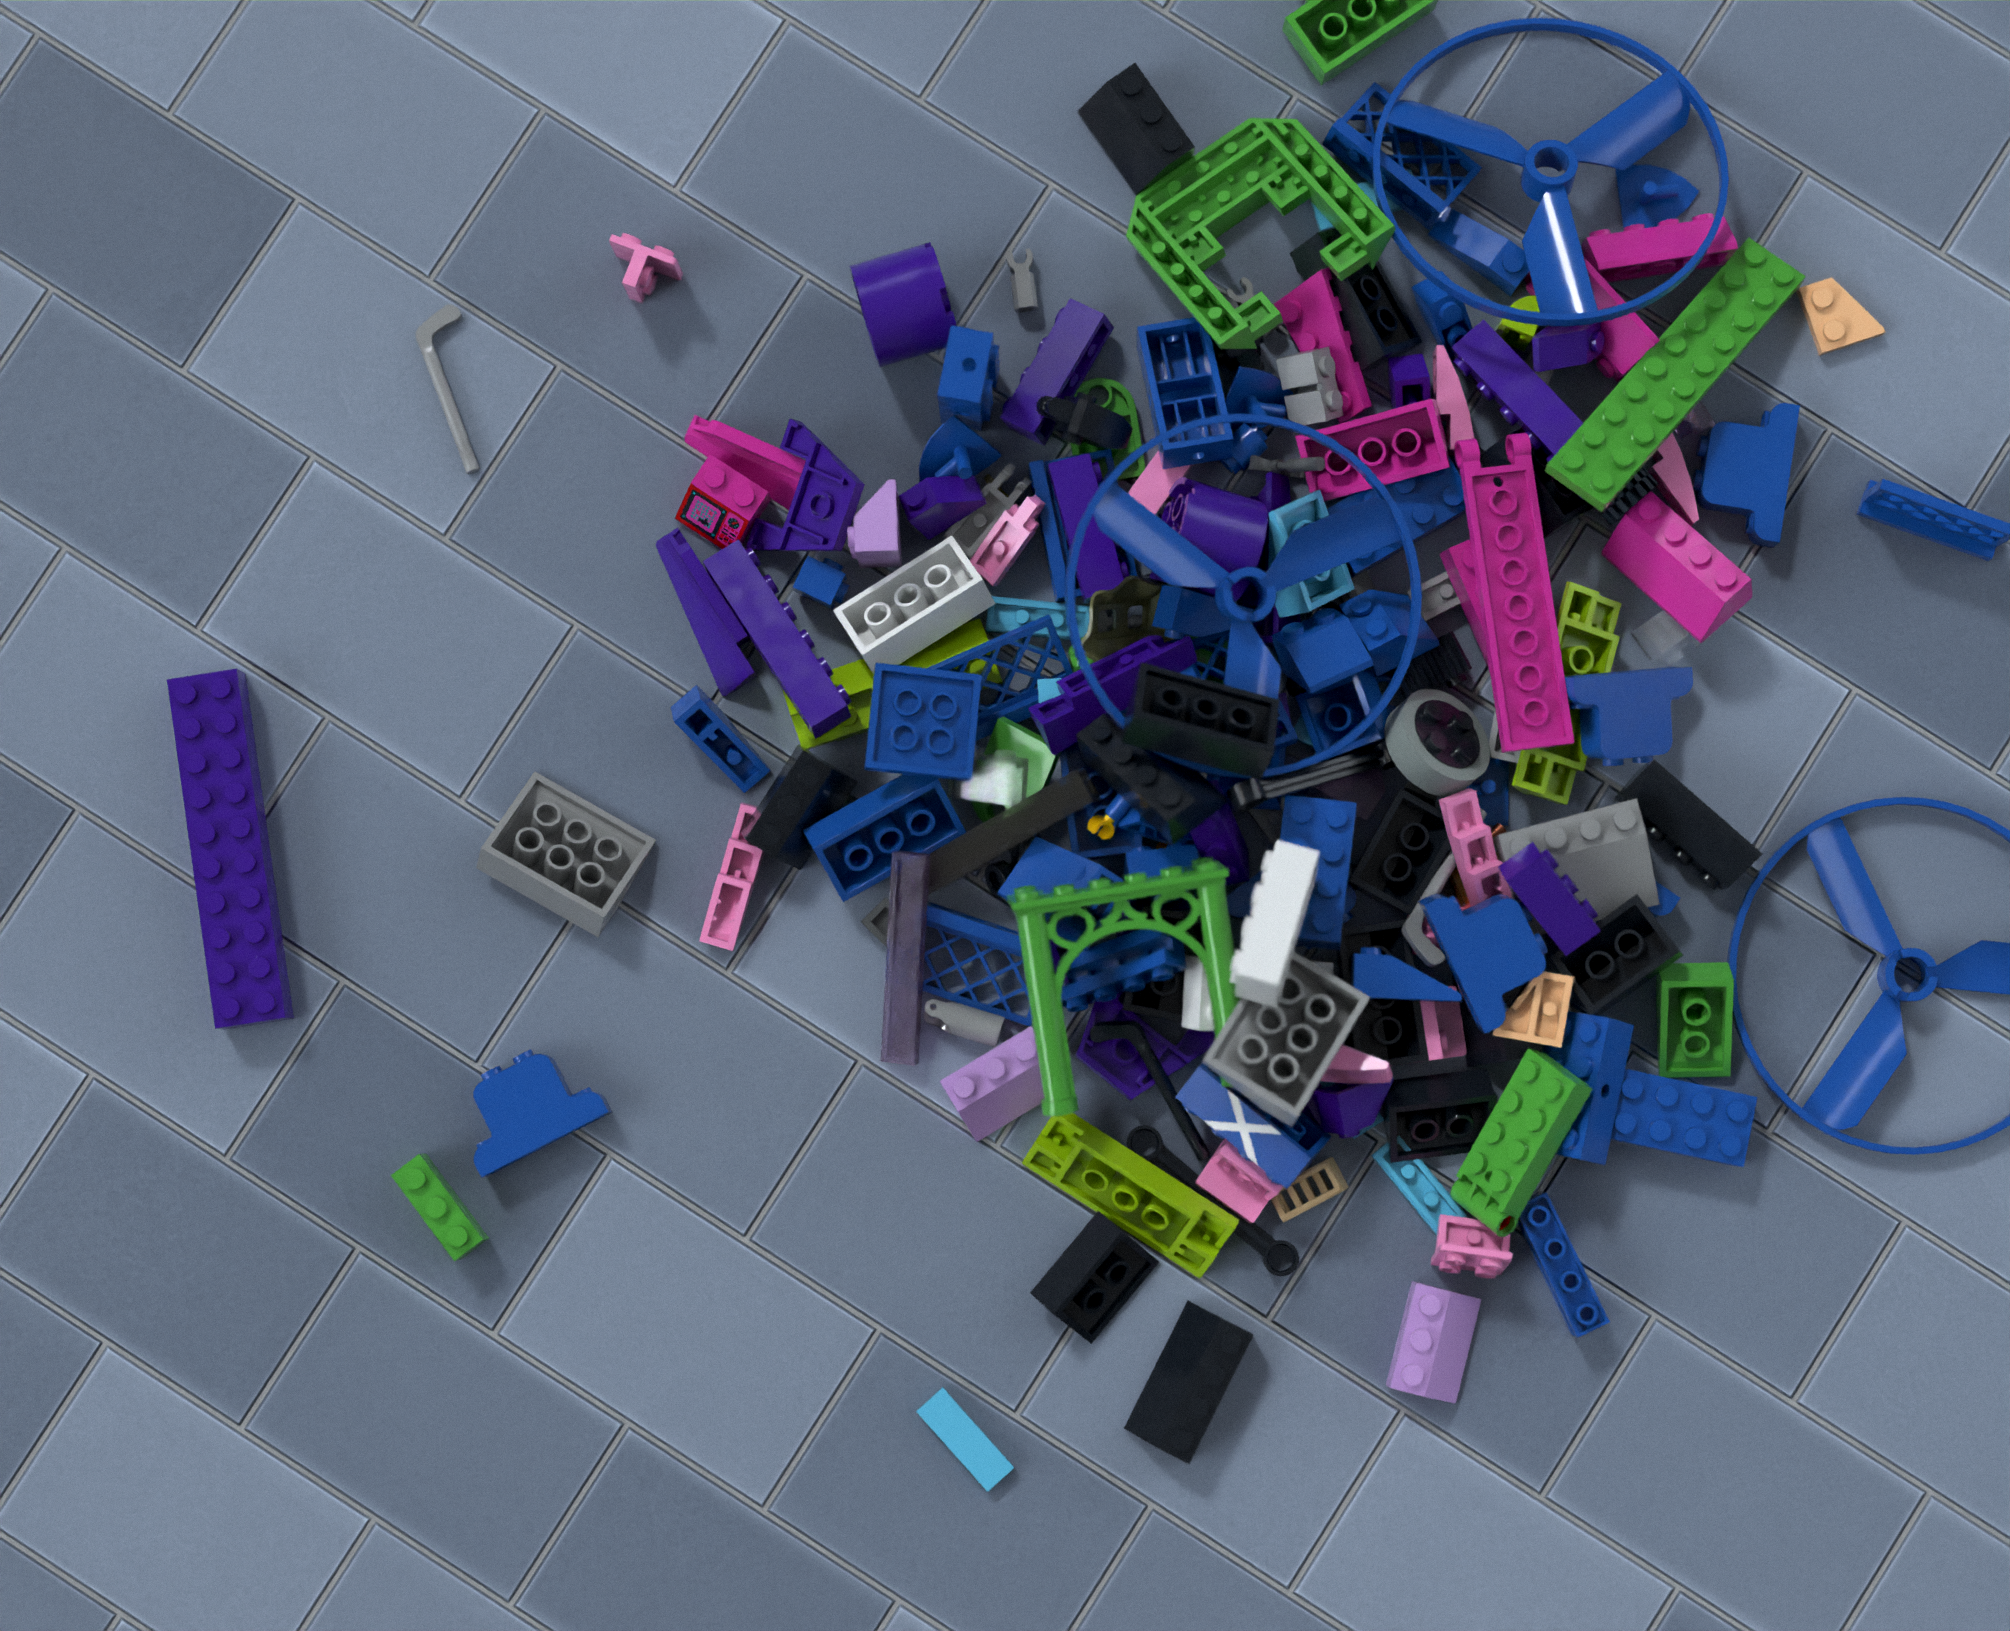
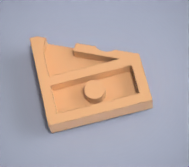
(1835, 316)
(1539, 1011)

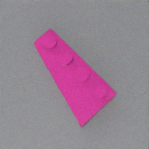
(1315, 323)

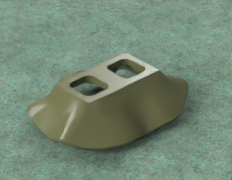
(1129, 593)

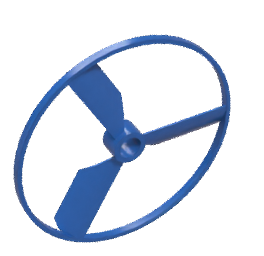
(1552, 237)
(1304, 555)
(1879, 1040)

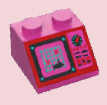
(722, 504)

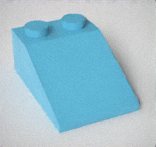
(1318, 589)

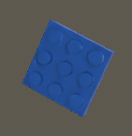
(923, 722)

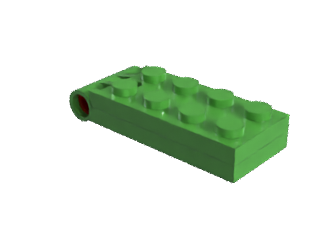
(1519, 1141)

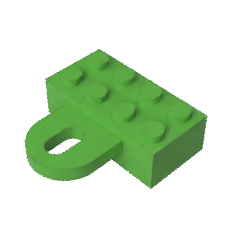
(1341, 32)

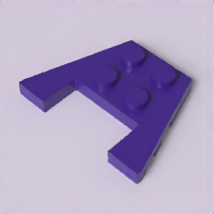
(821, 504)
(1119, 1060)

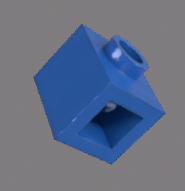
(822, 582)

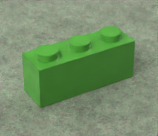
(440, 1206)

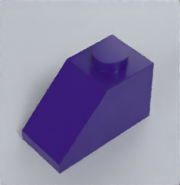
(1566, 346)
(1408, 380)
(941, 502)
(1350, 1107)

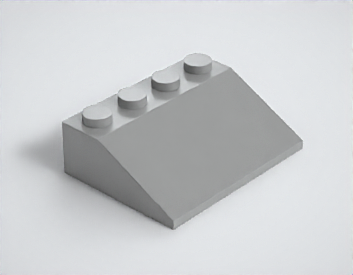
(1600, 852)
(565, 853)
(1286, 1050)

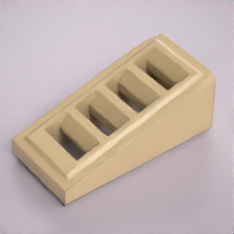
(1333, 1173)

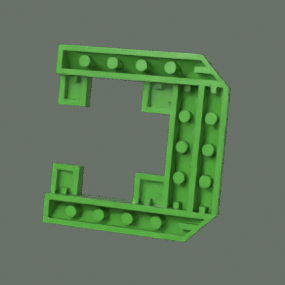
(1252, 165)

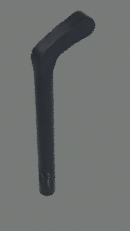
(1135, 1034)

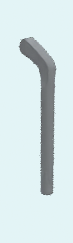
(424, 335)
(1412, 927)

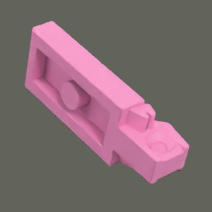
(1007, 540)

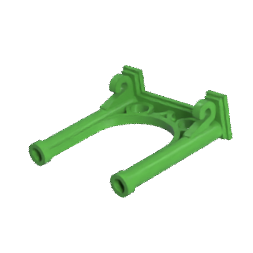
(1045, 986)

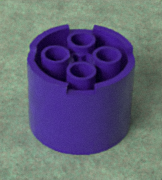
(904, 303)
(1218, 524)

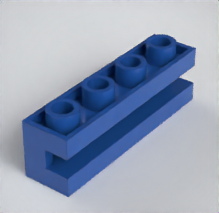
(1121, 966)
(1560, 1266)

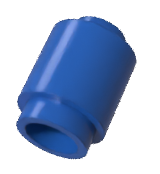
(1246, 442)

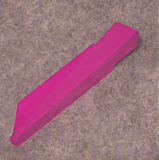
(753, 458)

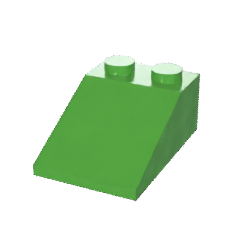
(1694, 1020)

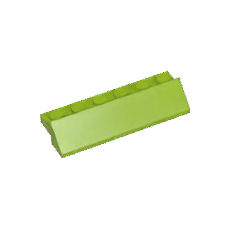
(1587, 647)
(858, 682)
(1130, 1192)

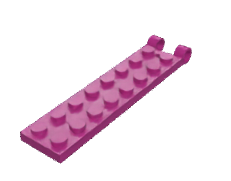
(1515, 597)

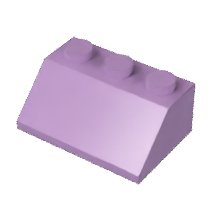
(876, 530)
(997, 1085)
(1433, 1342)

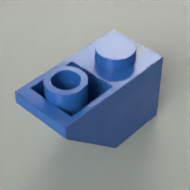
(1442, 314)

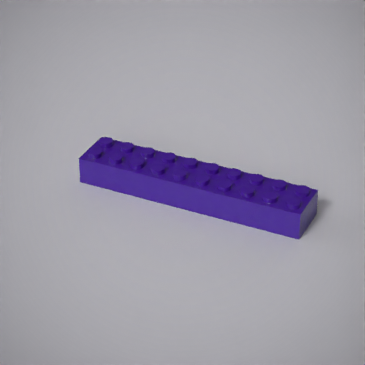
(230, 849)

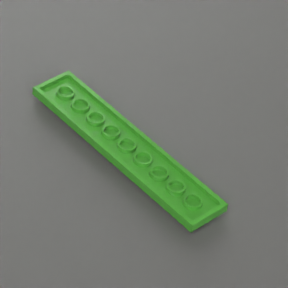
(1674, 374)

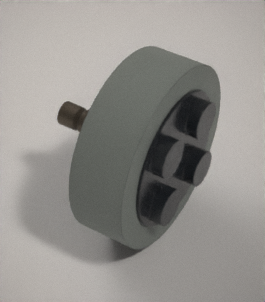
(1437, 742)

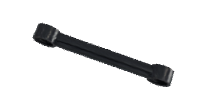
(1255, 791)
(1248, 1232)

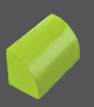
(1515, 333)

